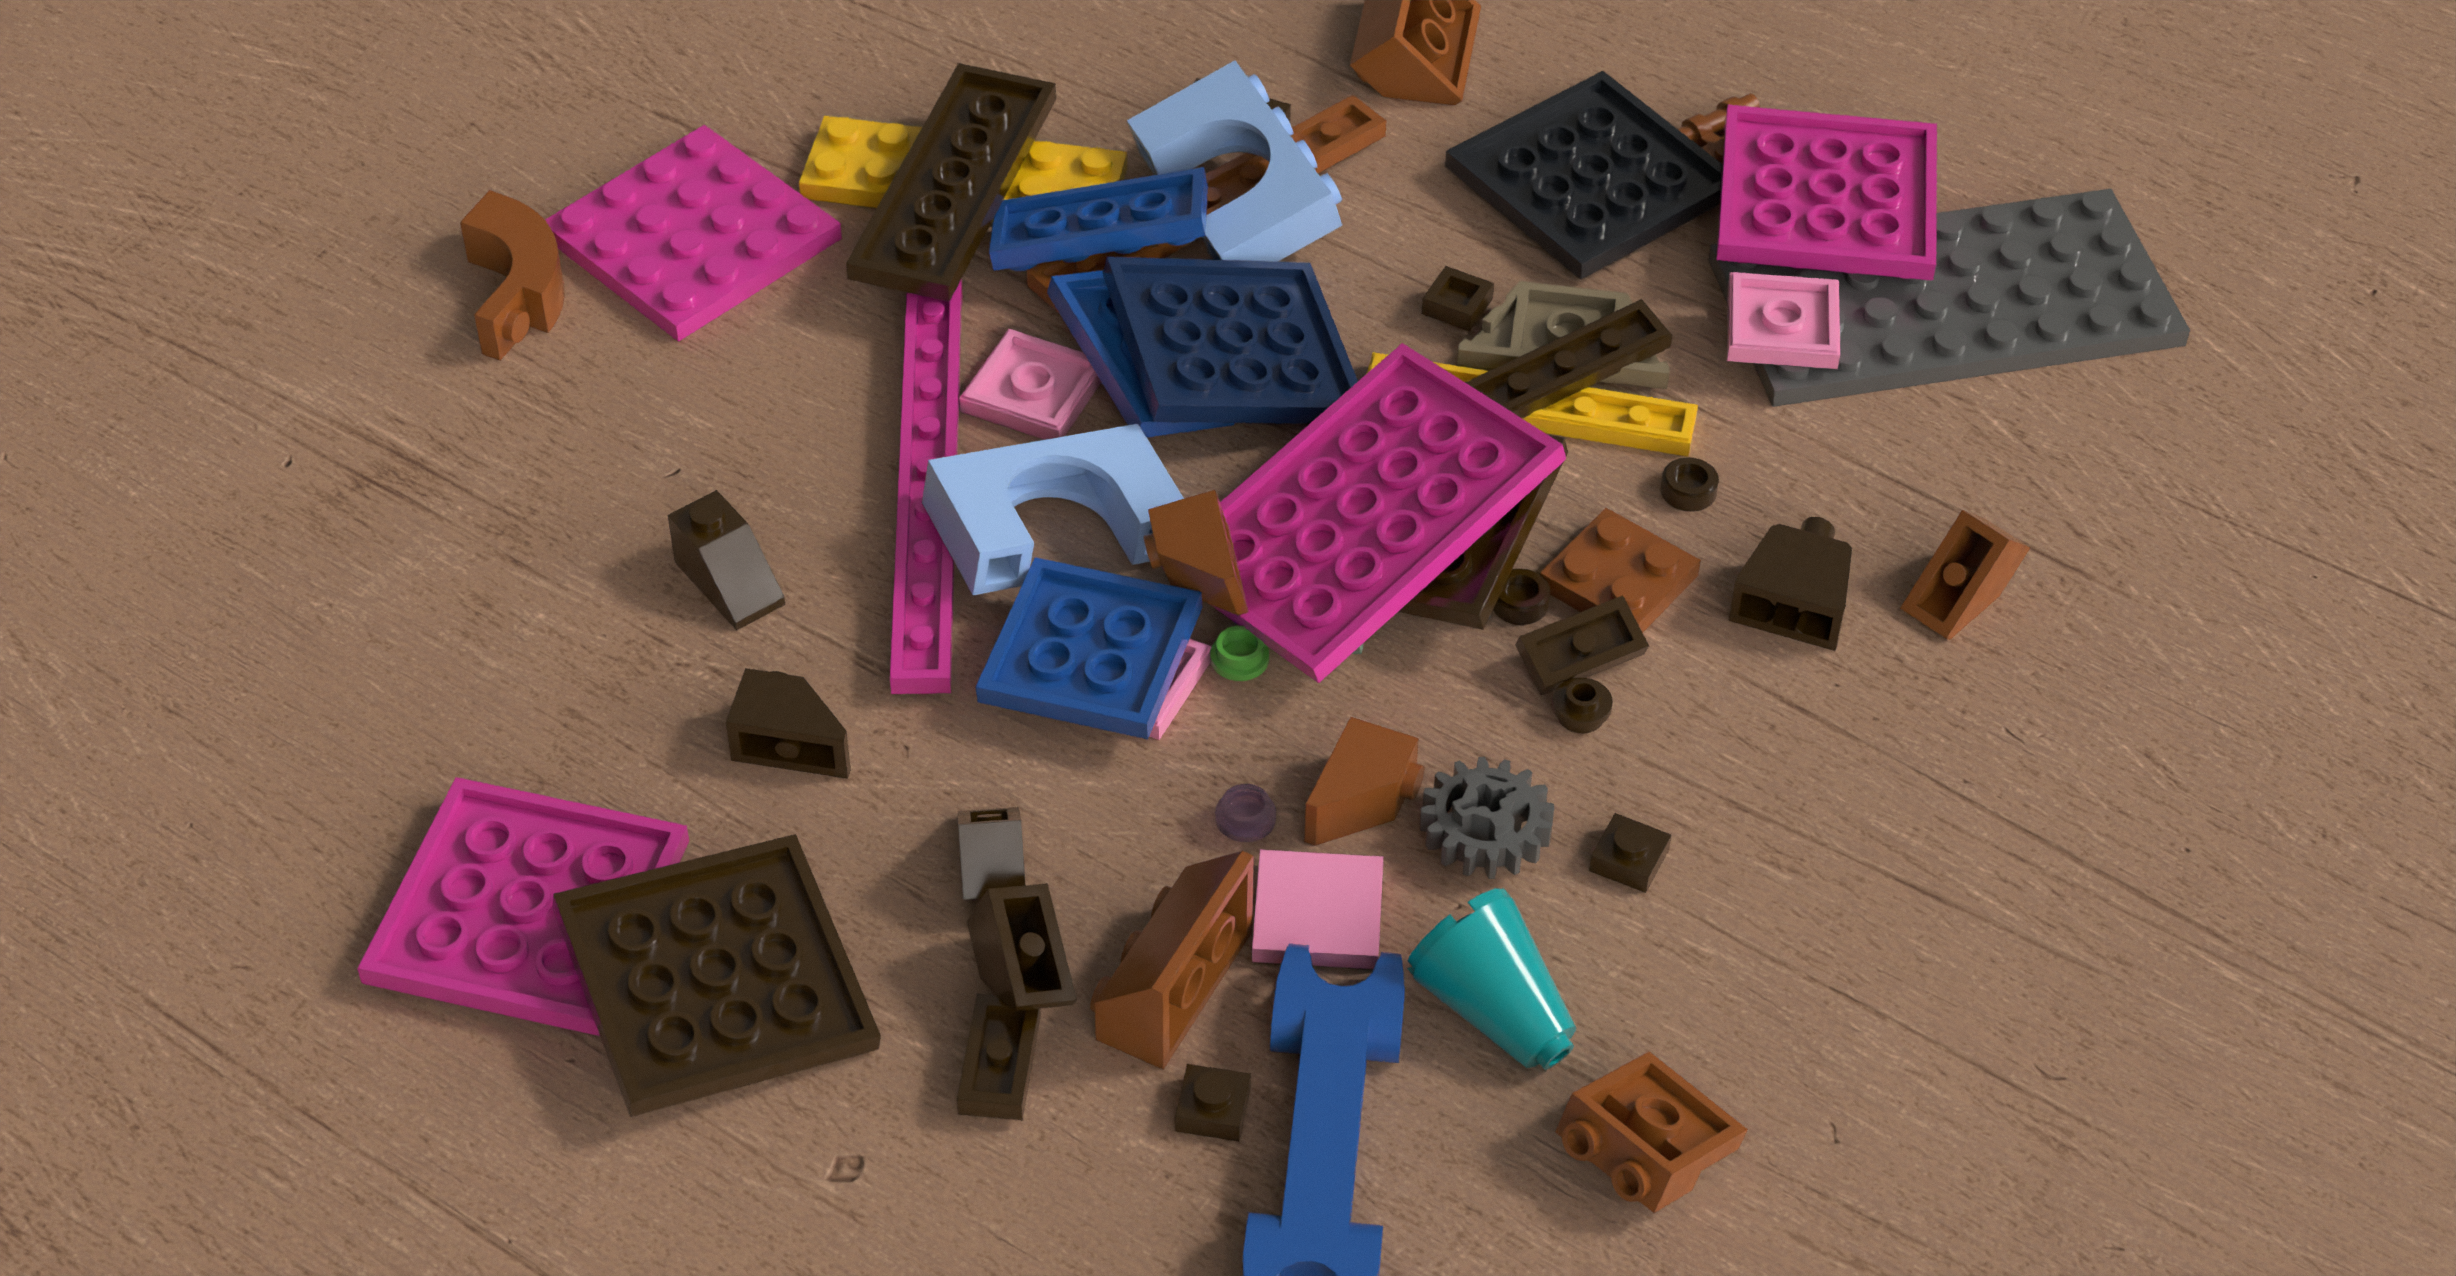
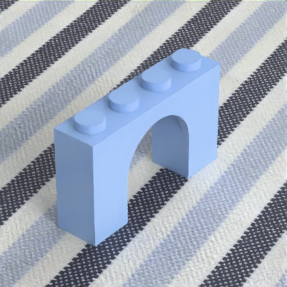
(1232, 115)
(976, 494)

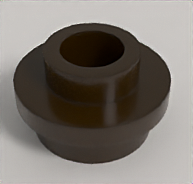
(1582, 704)

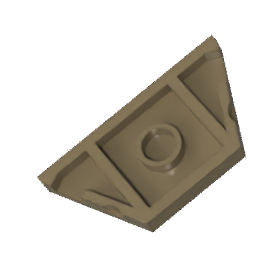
(1543, 313)

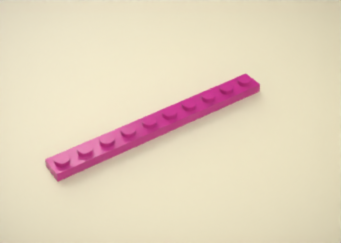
(922, 562)

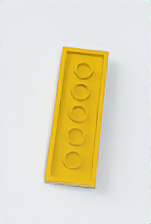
(859, 159)

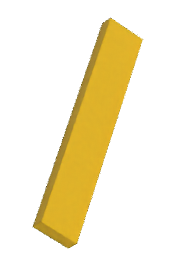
(1606, 416)

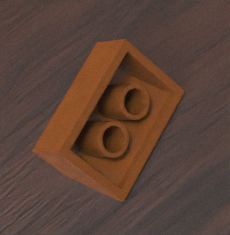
(1416, 48)
(1176, 959)

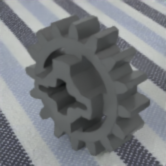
(1486, 817)

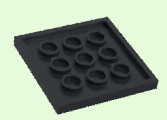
(1590, 174)

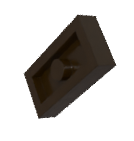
(1582, 644)
(997, 1060)

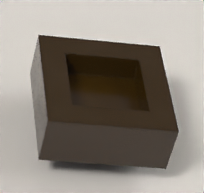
(1457, 298)
(1630, 852)
(1213, 1102)

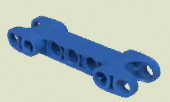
(1335, 1036)

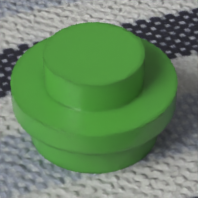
(1239, 654)

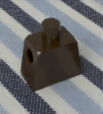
(1795, 584)

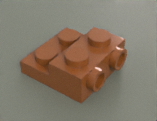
(1647, 1131)

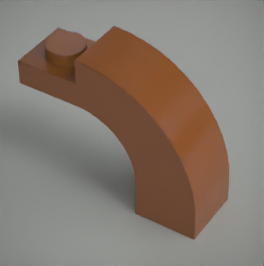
(521, 246)

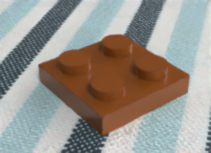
(1617, 560)

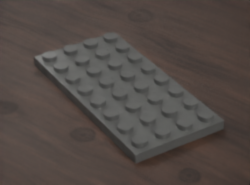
(2006, 295)

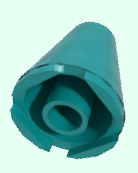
(1496, 980)

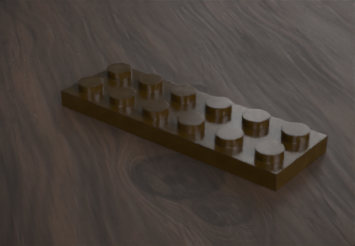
(951, 182)

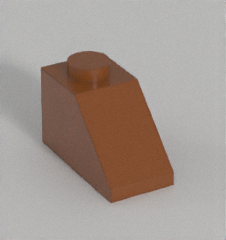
(1197, 550)
(1964, 575)
(1362, 782)

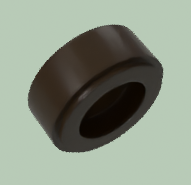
(1689, 484)
(1523, 598)

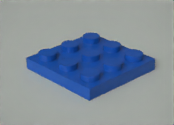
(1090, 648)

